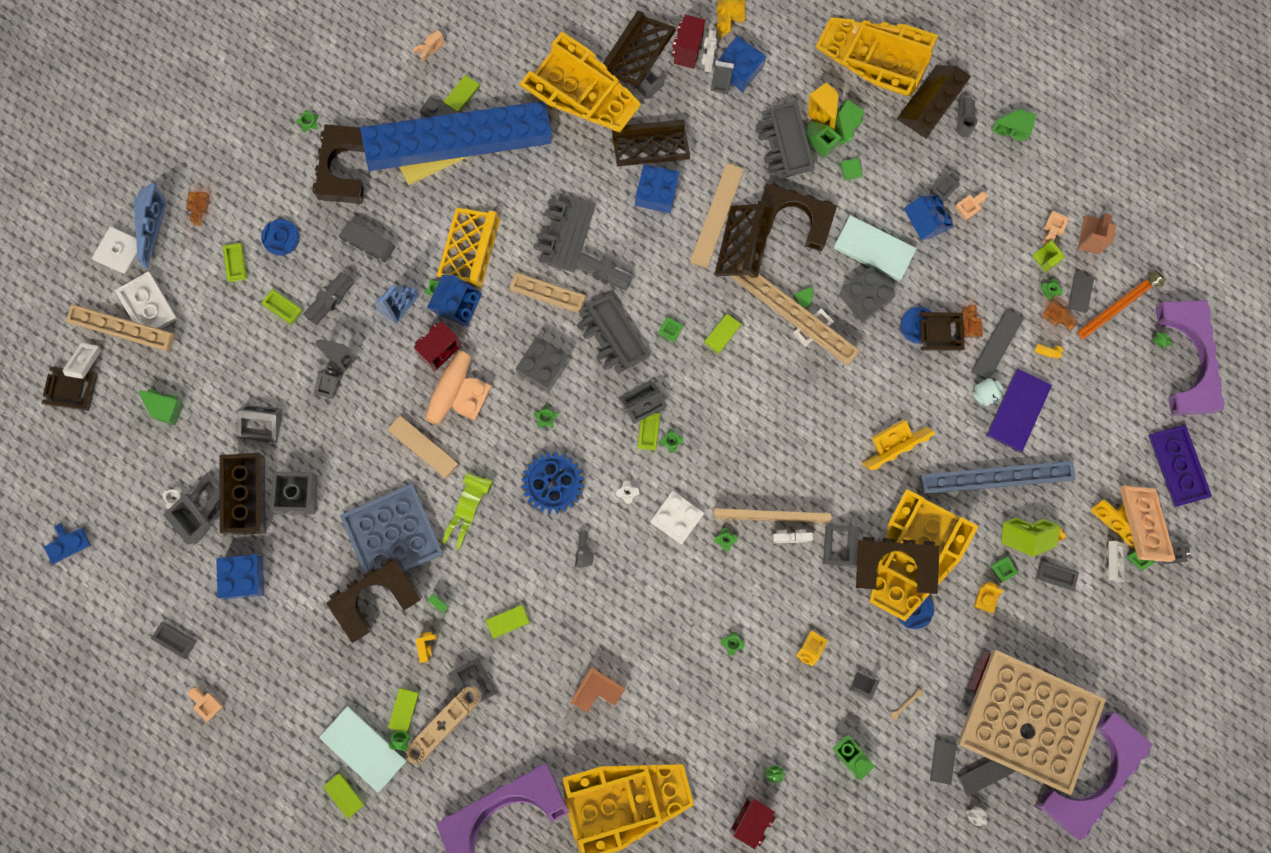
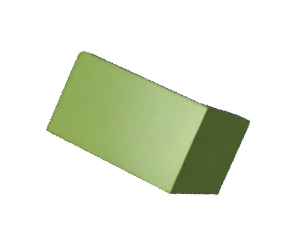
(1029, 537)

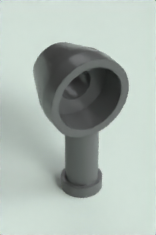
(583, 557)

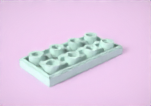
(875, 248)
(363, 749)

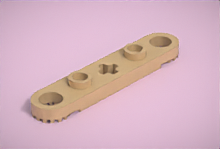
(453, 715)

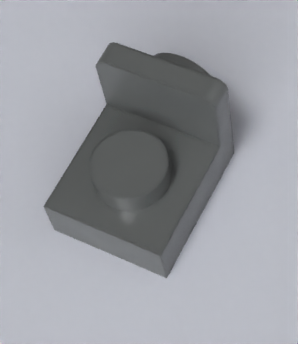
(946, 185)
(327, 382)
(1181, 553)

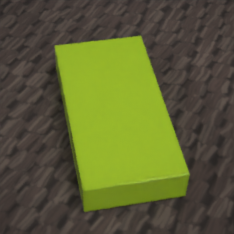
(461, 94)
(234, 262)
(282, 306)
(722, 333)
(649, 432)
(507, 621)
(403, 710)
(343, 795)

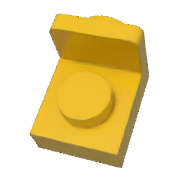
(987, 597)
(812, 648)
(425, 650)

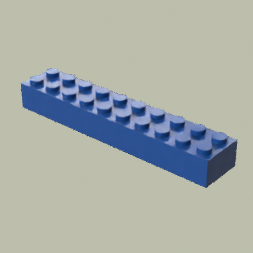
(456, 135)

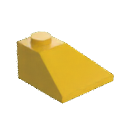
(823, 105)

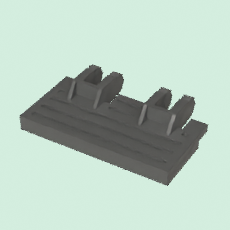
(788, 138)
(568, 234)
(613, 330)

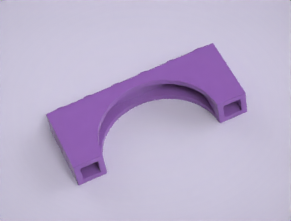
(1194, 321)
(1126, 751)
(535, 788)

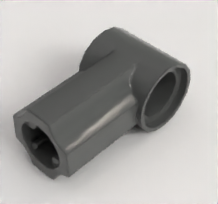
(966, 116)

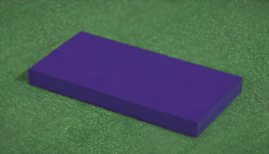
(1019, 410)
(1180, 465)

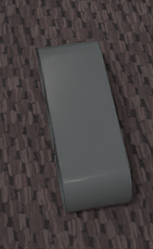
(367, 240)

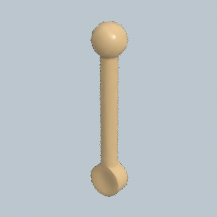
(895, 714)

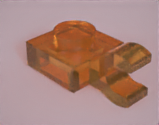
(197, 203)
(1058, 314)
(971, 323)

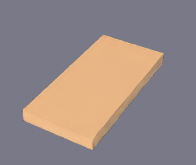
(1147, 523)

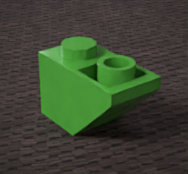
(847, 119)
(1016, 124)
(822, 138)
(160, 407)
(853, 758)

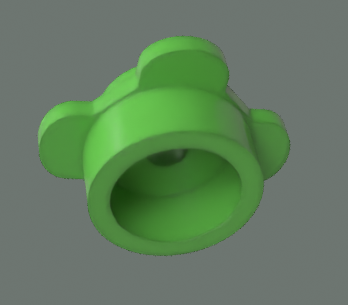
(1056, 289)
(1162, 340)
(671, 435)
(725, 544)
(732, 638)
(399, 741)
(774, 774)

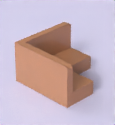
(1096, 233)
(596, 685)

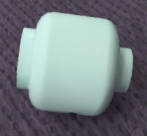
(987, 392)

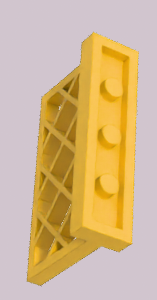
(484, 249)

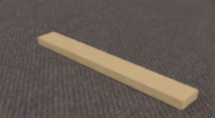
(799, 317)

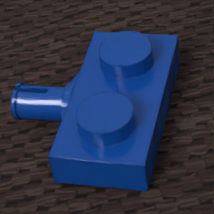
(66, 544)

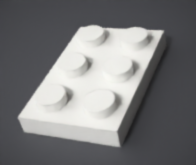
(146, 302)

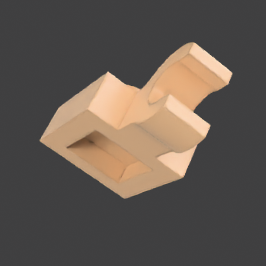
(432, 43)
(970, 206)
(1055, 226)
(207, 705)

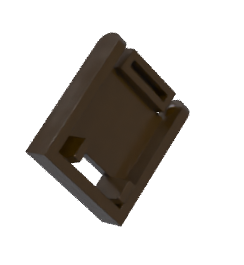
(936, 331)
(67, 390)

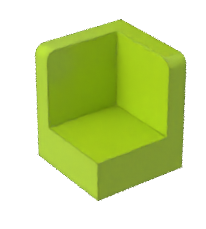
(1048, 256)

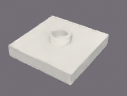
(117, 251)

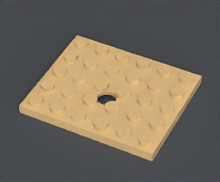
(1057, 710)

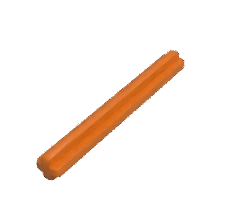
(1114, 309)

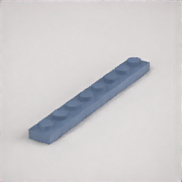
(997, 477)

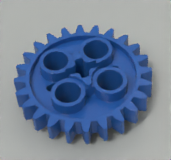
(538, 473)

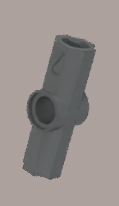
(604, 270)
(328, 298)

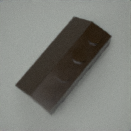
(933, 99)
(242, 494)

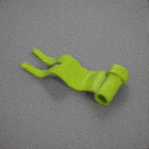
(467, 505)

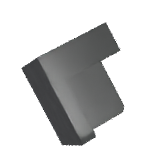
(650, 85)
(864, 686)

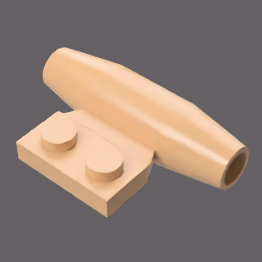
(457, 392)

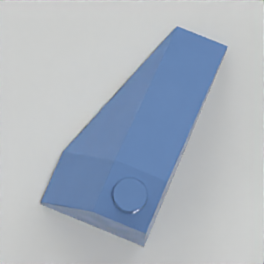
(148, 213)
(396, 302)

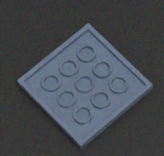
(393, 529)

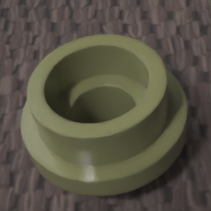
(1156, 279)

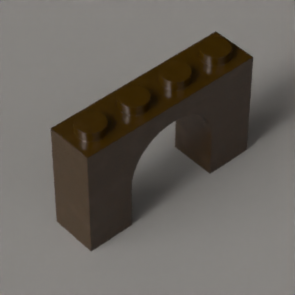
(328, 187)
(819, 212)
(925, 557)
(345, 603)

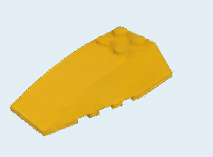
(880, 53)
(581, 85)
(898, 572)
(623, 803)

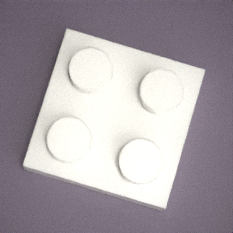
(676, 517)

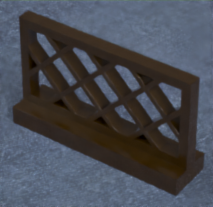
(626, 45)
(650, 134)
(756, 240)

